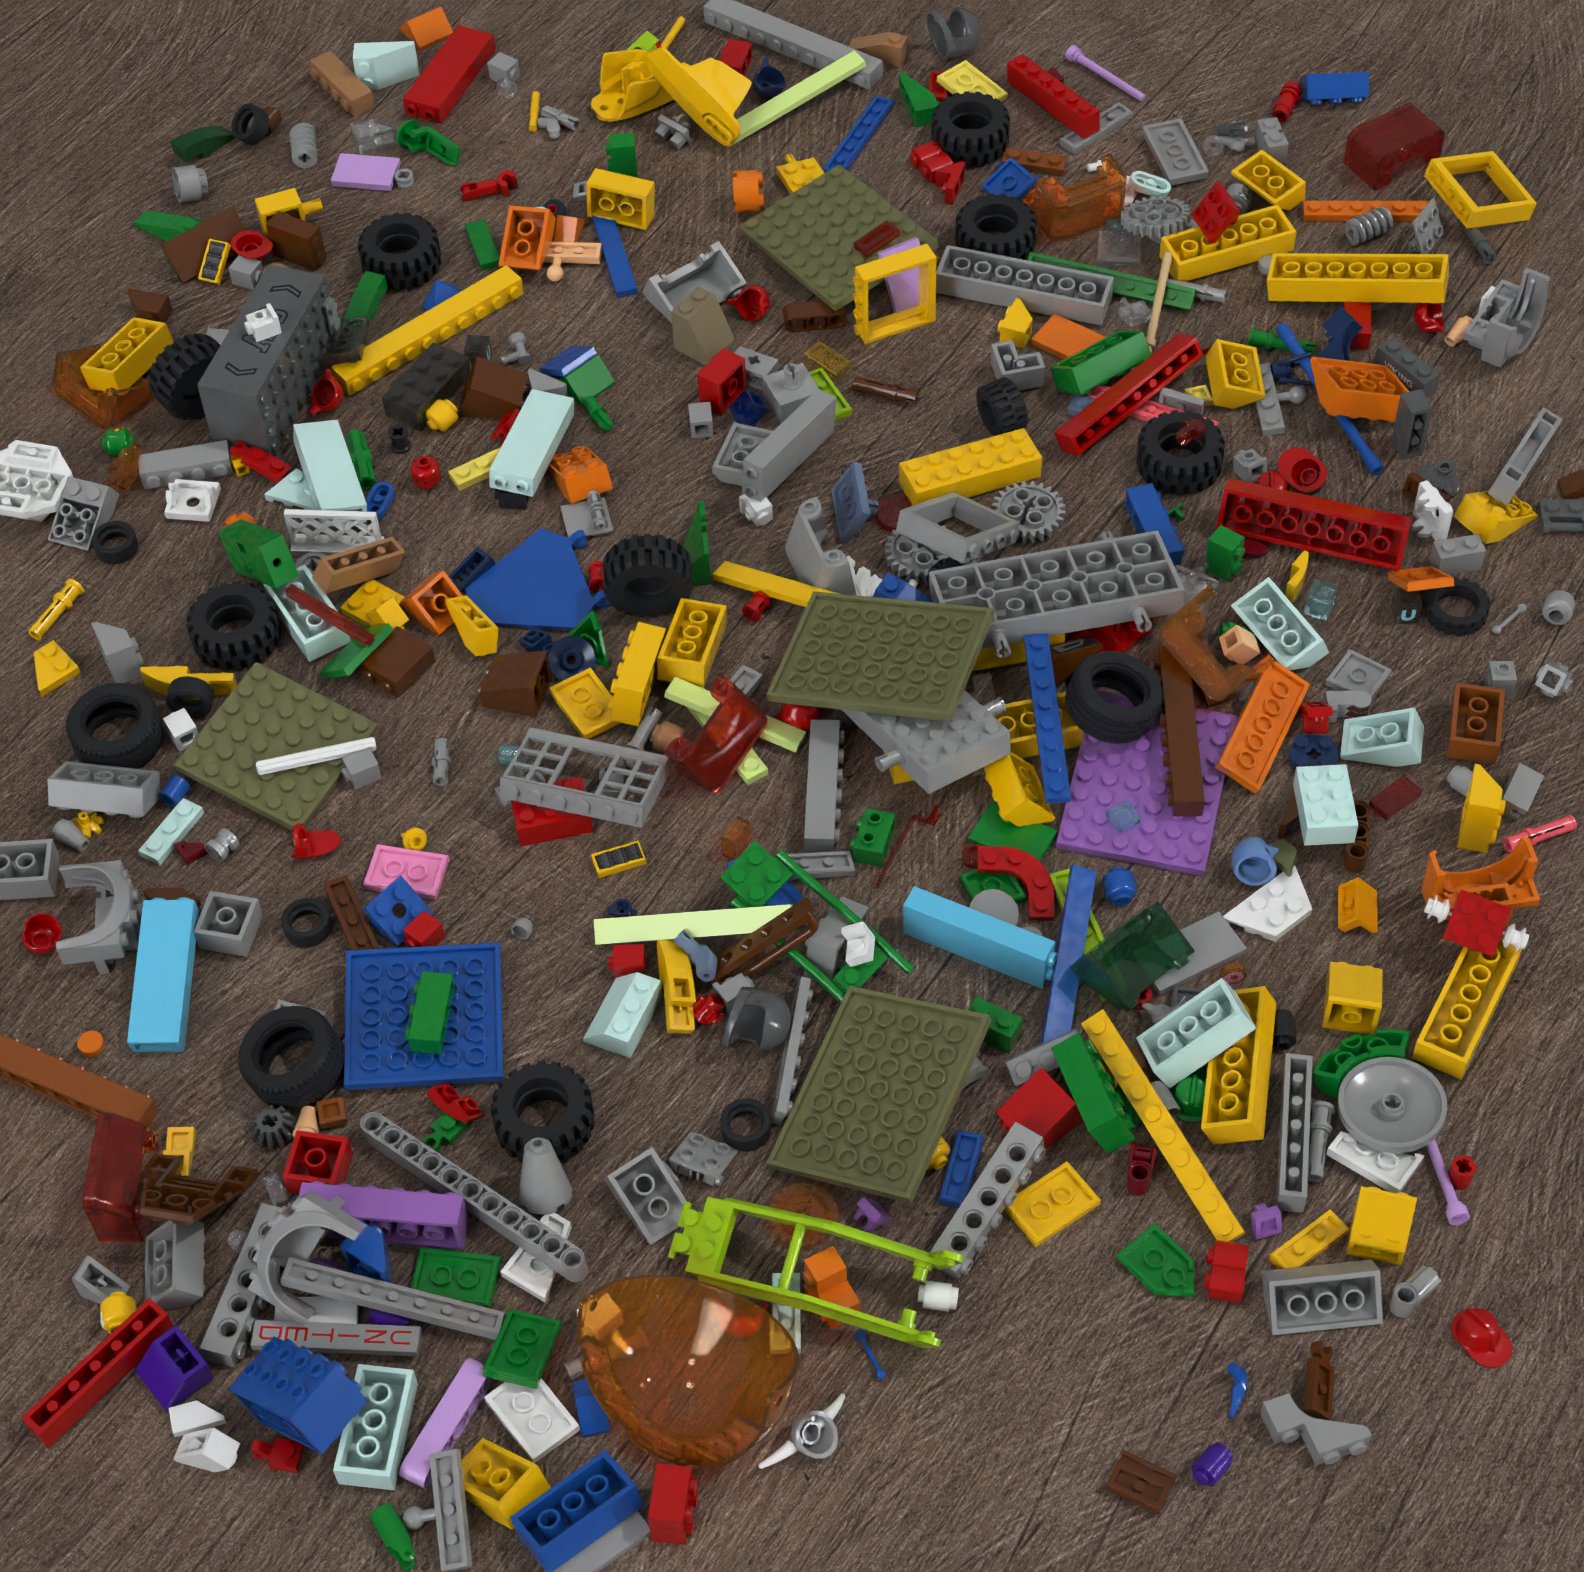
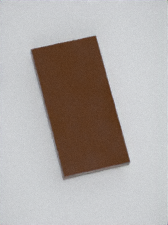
(188, 249)

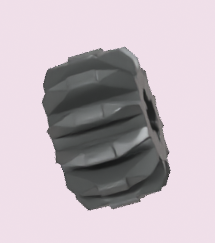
(272, 1127)

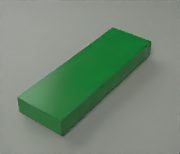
(482, 244)

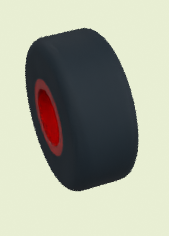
(557, 207)

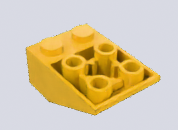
(1492, 518)
(1381, 1225)

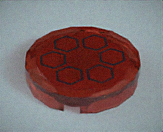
(889, 510)

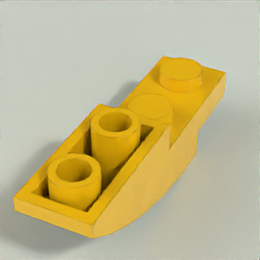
(160, 678)
(678, 987)

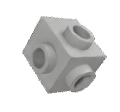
(1546, 683)

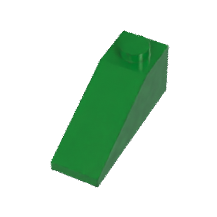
(918, 100)

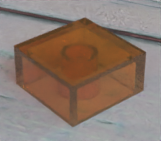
(736, 838)

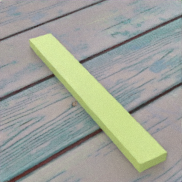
(800, 94)
(695, 923)

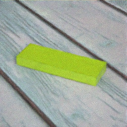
(826, 385)

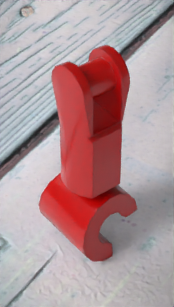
(490, 187)

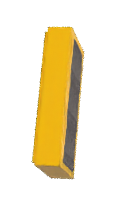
(214, 261)
(618, 859)

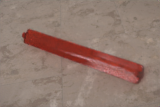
(330, 615)

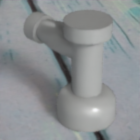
(517, 341)

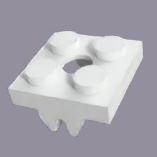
(184, 491)
(1425, 508)

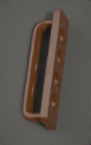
(800, 913)

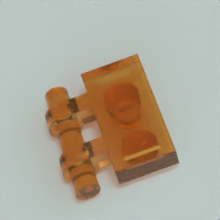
(124, 468)

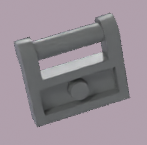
(1561, 515)

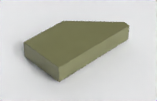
(1285, 857)

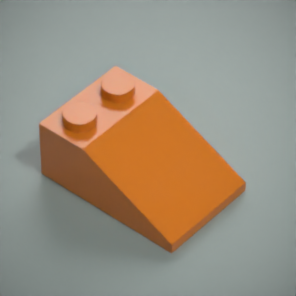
(526, 237)

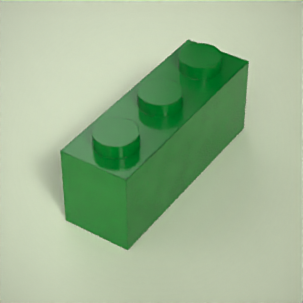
(430, 1012)

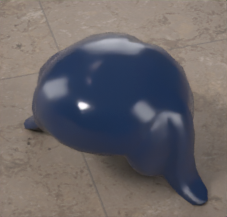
(768, 81)

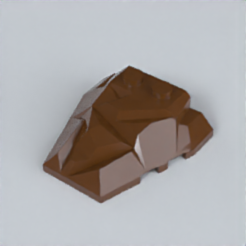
(185, 1198)

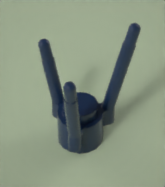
(1281, 369)

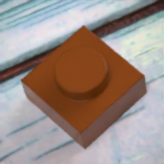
(332, 1112)

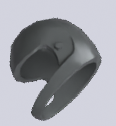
(956, 35)
(759, 1018)

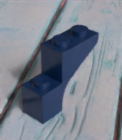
(1340, 331)

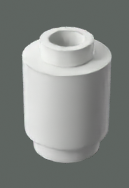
(938, 1296)

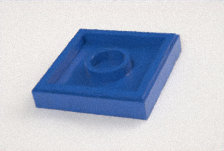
(1010, 180)
(568, 361)

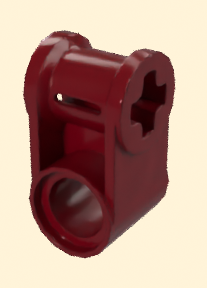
(1141, 1164)

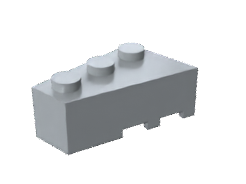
(828, 944)

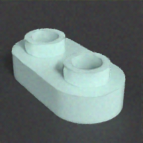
(1149, 184)

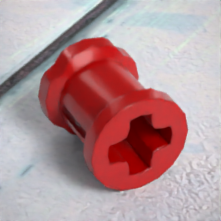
(596, 576)
(756, 606)

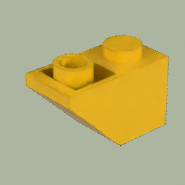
(1016, 325)

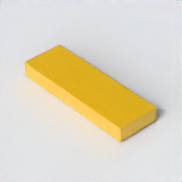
(1310, 1242)

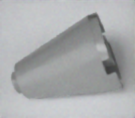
(542, 1179)

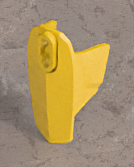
(627, 86)
(704, 91)

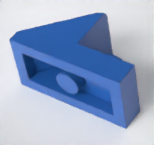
(591, 1415)

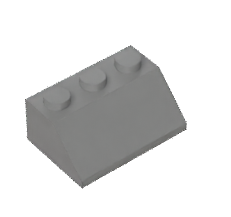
(175, 1265)

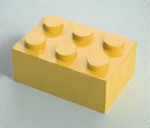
(621, 198)

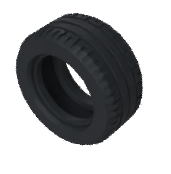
(107, 703)
(1105, 720)
(272, 1035)

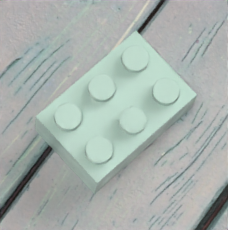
(1325, 804)

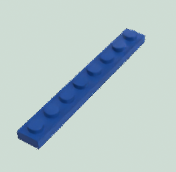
(1047, 719)

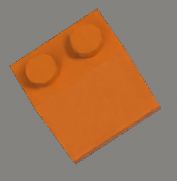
(427, 602)

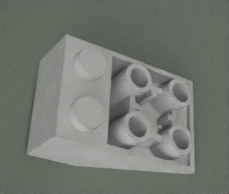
(81, 512)

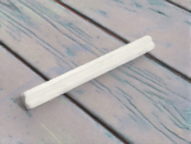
(314, 756)

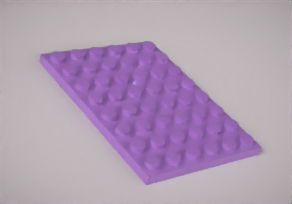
(1135, 772)

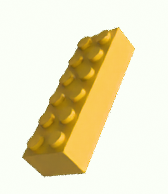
(1243, 243)
(972, 467)
(1465, 1009)
(1240, 1077)

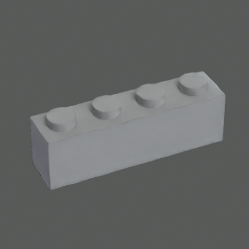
(185, 463)

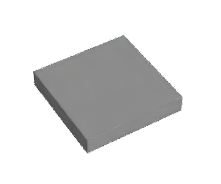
(1358, 673)

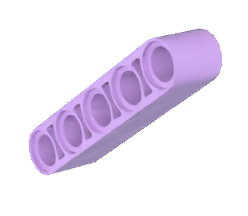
(446, 1421)

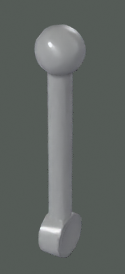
(1521, 609)

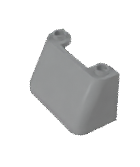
(710, 271)
(804, 550)

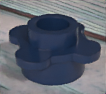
(621, 905)

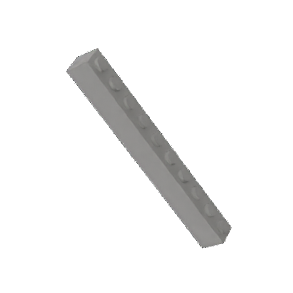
(787, 39)

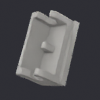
(1520, 790)

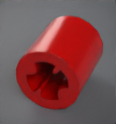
(1462, 1172)

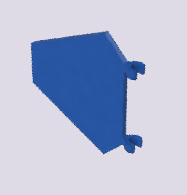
(537, 585)

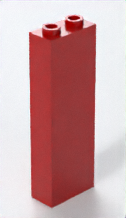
(449, 74)

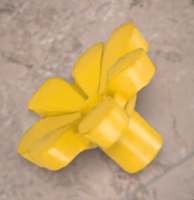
(88, 823)

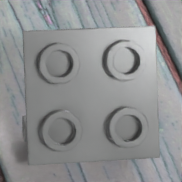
(1427, 229)
(588, 515)
(702, 1156)

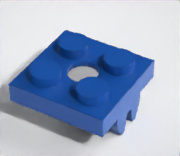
(381, 913)

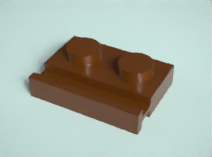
(1141, 1482)

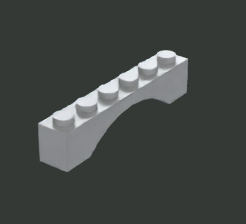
(1525, 456)

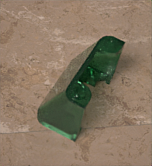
(1134, 957)

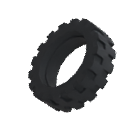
(1453, 624)

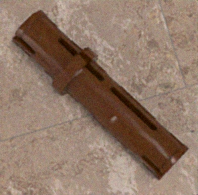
(891, 391)

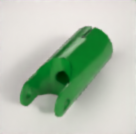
(394, 1534)

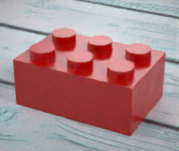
(543, 824)

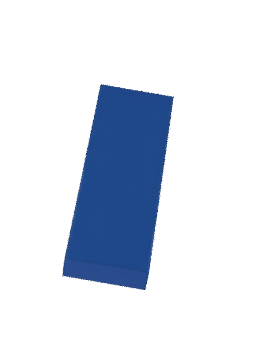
(961, 1168)

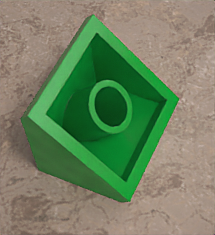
(588, 380)

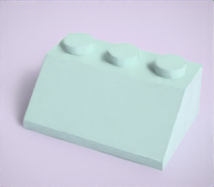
(625, 1014)

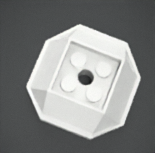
(31, 480)

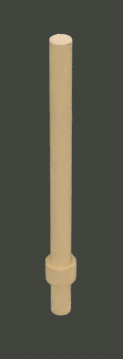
(1160, 290)

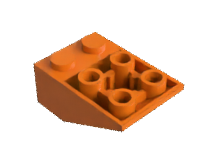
(579, 473)

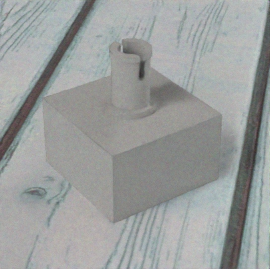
(788, 389)

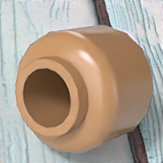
(664, 735)

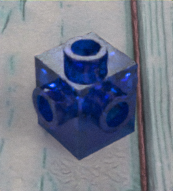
(748, 408)

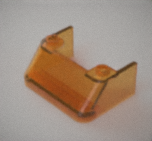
(1181, 639)

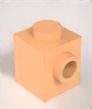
(1239, 645)

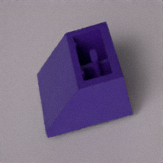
(173, 1368)

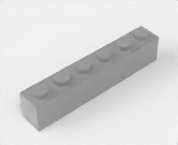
(822, 786)
(1294, 1133)

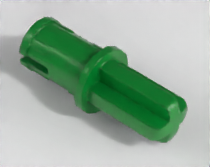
(598, 413)

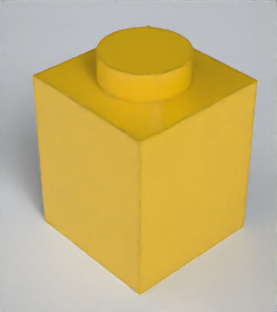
(388, 612)

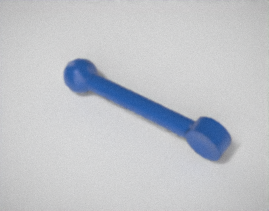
(860, 1336)

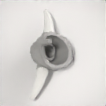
(811, 1434)

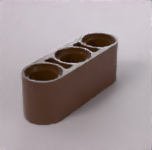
(812, 316)
(1362, 841)

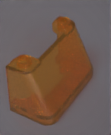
(100, 407)

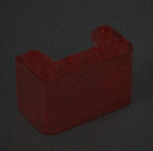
(1390, 141)

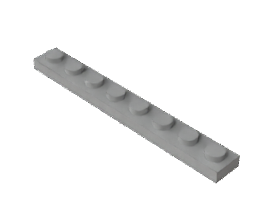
(392, 1298)

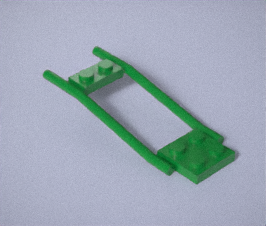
(758, 877)

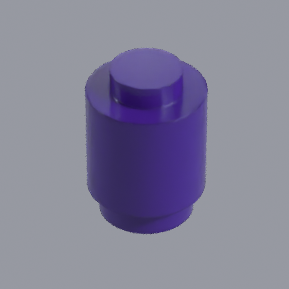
(1212, 1464)

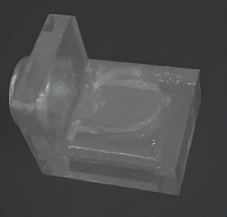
(1134, 313)

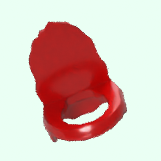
(313, 843)

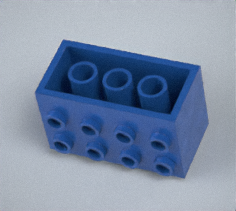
(299, 1393)

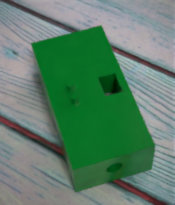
(258, 553)

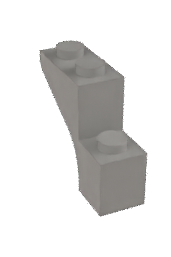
(1323, 1438)

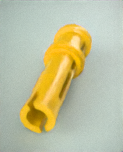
(62, 601)

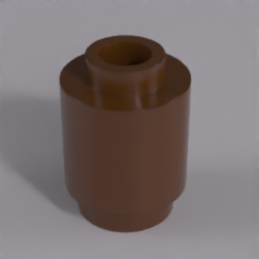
(274, 118)

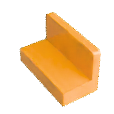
(1357, 906)

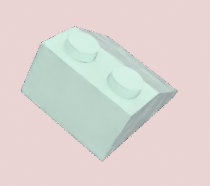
(385, 63)
(1384, 738)

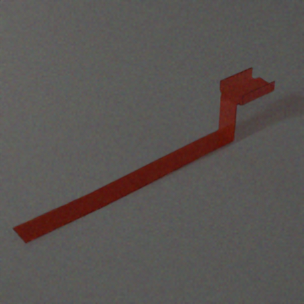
(932, 821)

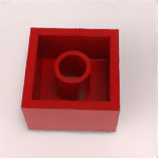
(722, 381)
(317, 1159)
(672, 1504)

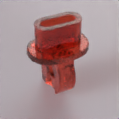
(1190, 430)

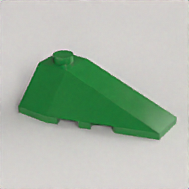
(165, 225)
(697, 546)

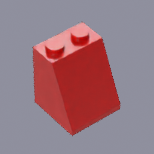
(1042, 1108)

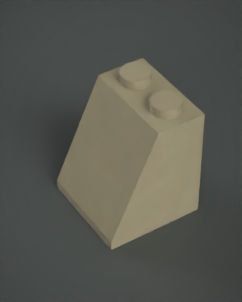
(700, 326)

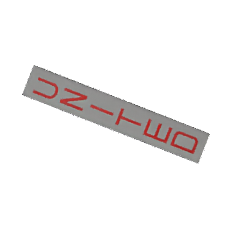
(341, 1337)

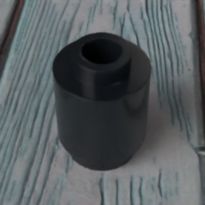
(1284, 1030)

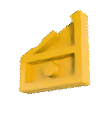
(53, 667)

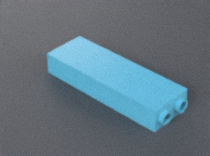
(979, 937)
(163, 976)

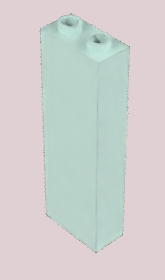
(531, 443)
(328, 468)

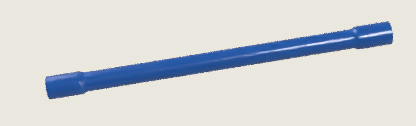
(1367, 455)

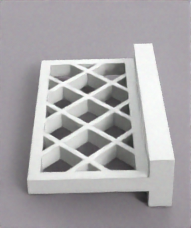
(333, 541)

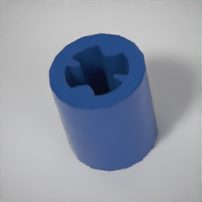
(174, 791)

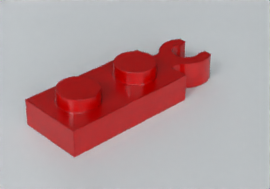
(261, 461)

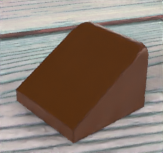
(1572, 485)

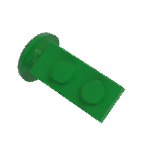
(418, 138)

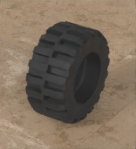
(971, 111)
(997, 214)
(395, 234)
(178, 373)
(1179, 473)
(647, 575)
(225, 605)
(537, 1084)

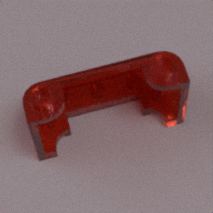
(722, 740)

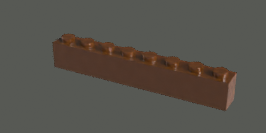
(1179, 737)

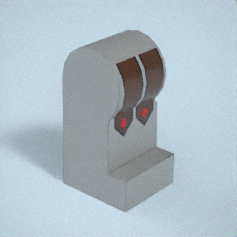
(1348, 704)

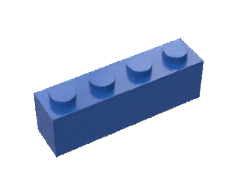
(1149, 515)

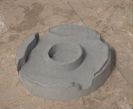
(997, 905)

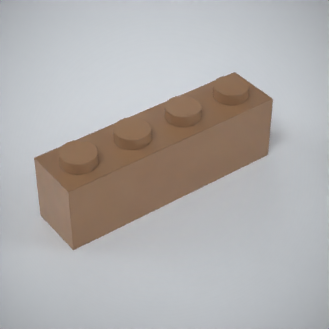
(342, 83)
(358, 564)

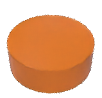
(91, 1044)

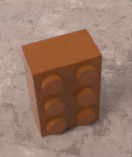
(1475, 723)

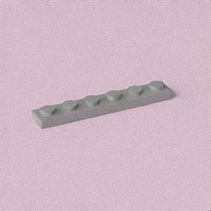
(790, 1060)

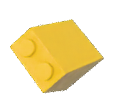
(1352, 998)

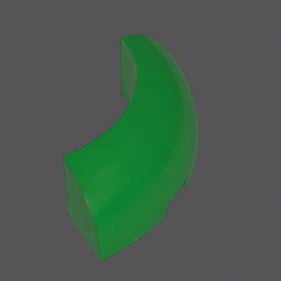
(1354, 1050)

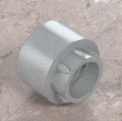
(189, 183)

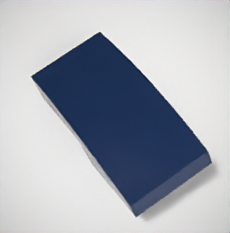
(536, 641)

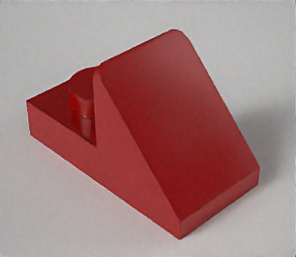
(951, 180)
(1315, 716)

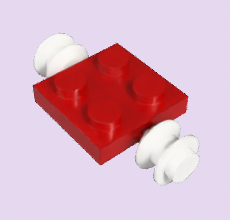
(1476, 923)

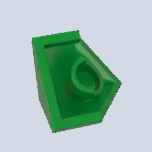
(590, 630)

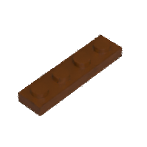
(350, 914)

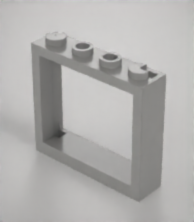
(920, 525)

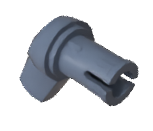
(699, 956)

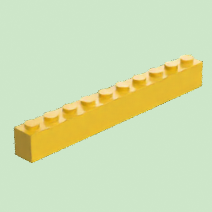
(432, 326)

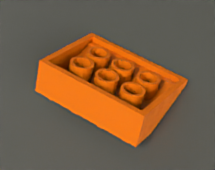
(1357, 389)

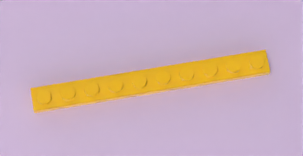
(1163, 1128)

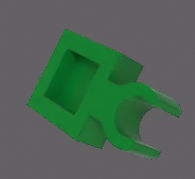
(445, 1130)

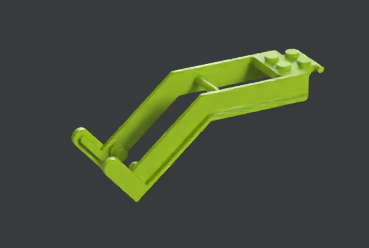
(708, 1237)

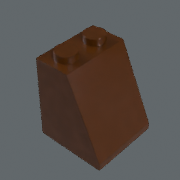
(492, 390)
(516, 683)

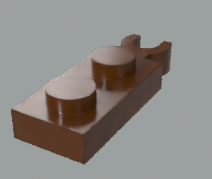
(1319, 1382)

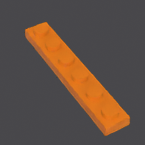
(1343, 210)

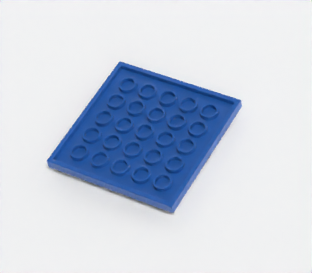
(378, 1012)

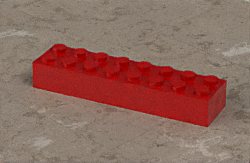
(1314, 524)

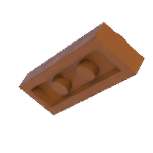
(1037, 161)

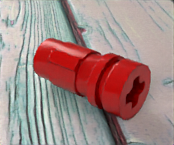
(1287, 100)

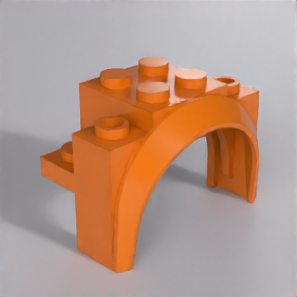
(1503, 882)

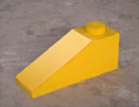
(474, 627)

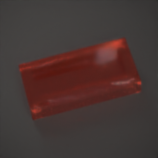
(876, 239)
(1395, 797)

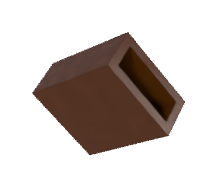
(296, 241)
(398, 662)

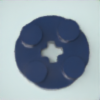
(1312, 744)

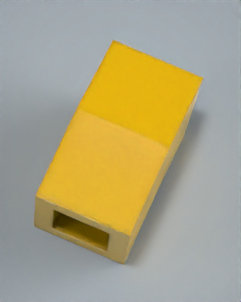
(238, 467)

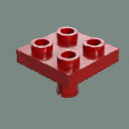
(1216, 212)

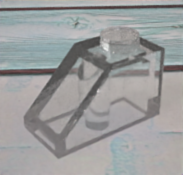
(373, 135)

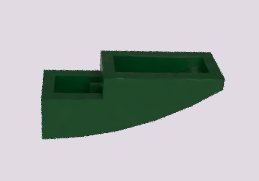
(200, 142)

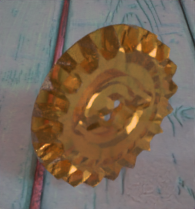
(798, 1199)

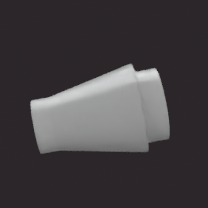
(67, 833)

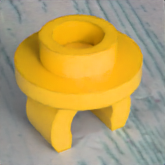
(414, 839)

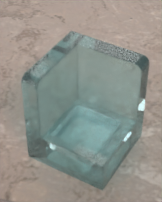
(1320, 600)

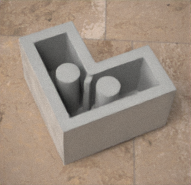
(1023, 370)

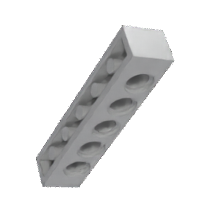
(1017, 1141)
(230, 1349)

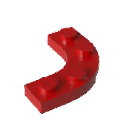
(1026, 869)

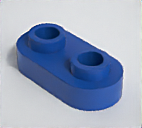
(380, 498)

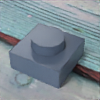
(1078, 403)

